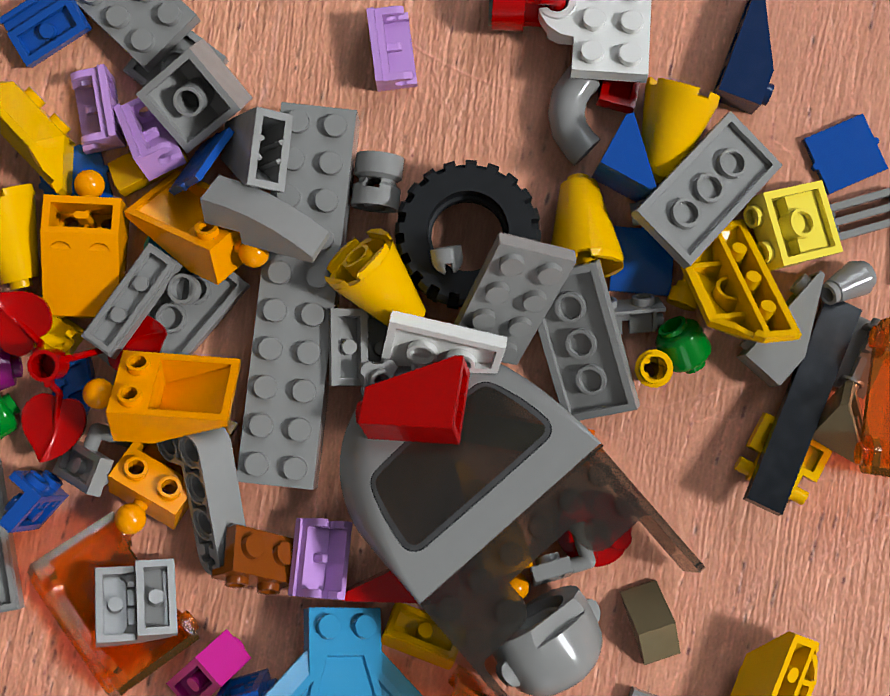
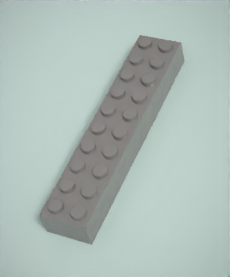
(291, 327)

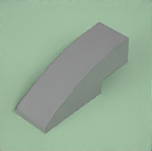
(262, 220)

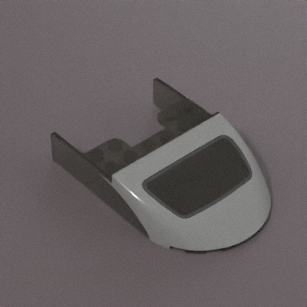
(479, 512)

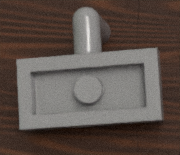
(86, 466)
(552, 567)

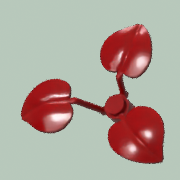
(49, 420)

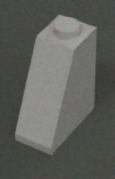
(259, 148)

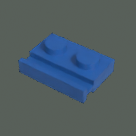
(44, 28)

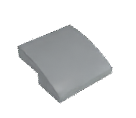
(352, 341)
(135, 603)

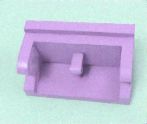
(391, 48)
(95, 100)
(148, 140)
(320, 558)

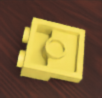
(793, 225)

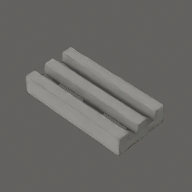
(862, 214)

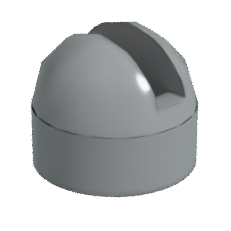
(447, 255)
(179, 289)

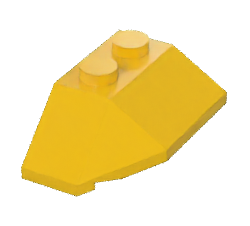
(37, 136)
(738, 289)
(779, 668)

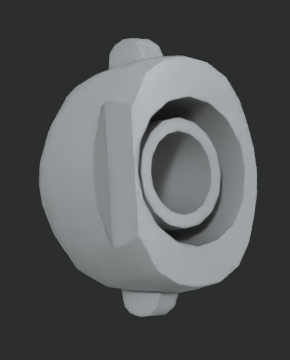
(553, 645)

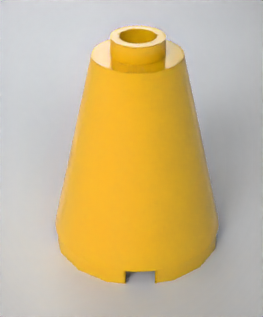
(673, 122)
(585, 224)
(18, 236)
(374, 277)

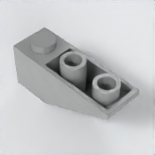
(777, 360)

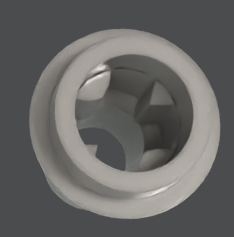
(850, 282)

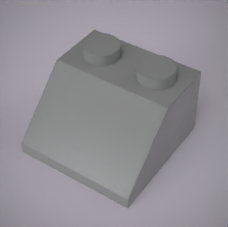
(194, 95)

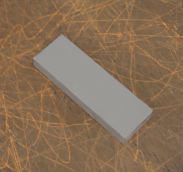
(131, 301)

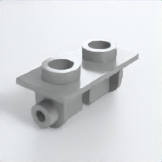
(639, 312)
(857, 358)

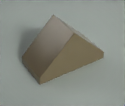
(841, 422)
(651, 622)

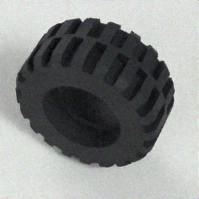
(450, 187)

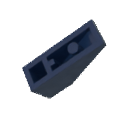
(748, 63)

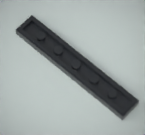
(802, 408)

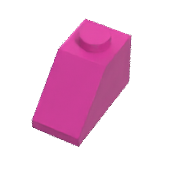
(210, 667)

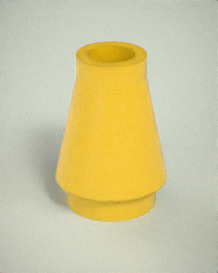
(662, 368)

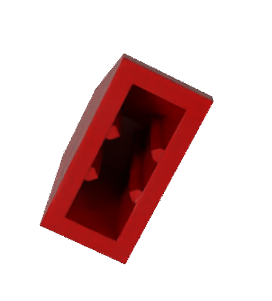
(418, 404)

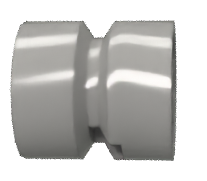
(380, 169)

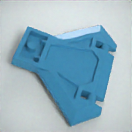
(342, 658)

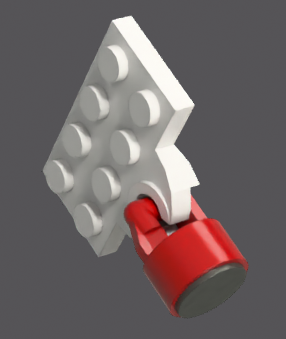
(606, 35)

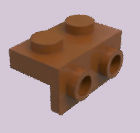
(255, 560)

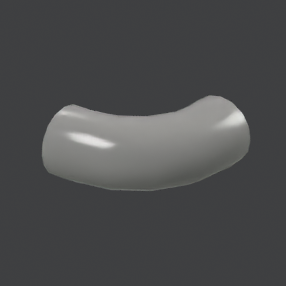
(568, 117)

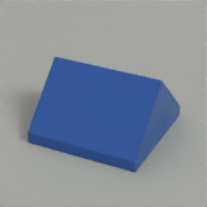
(626, 163)

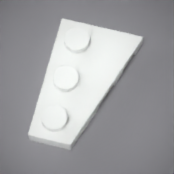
(424, 341)

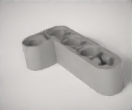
(210, 489)

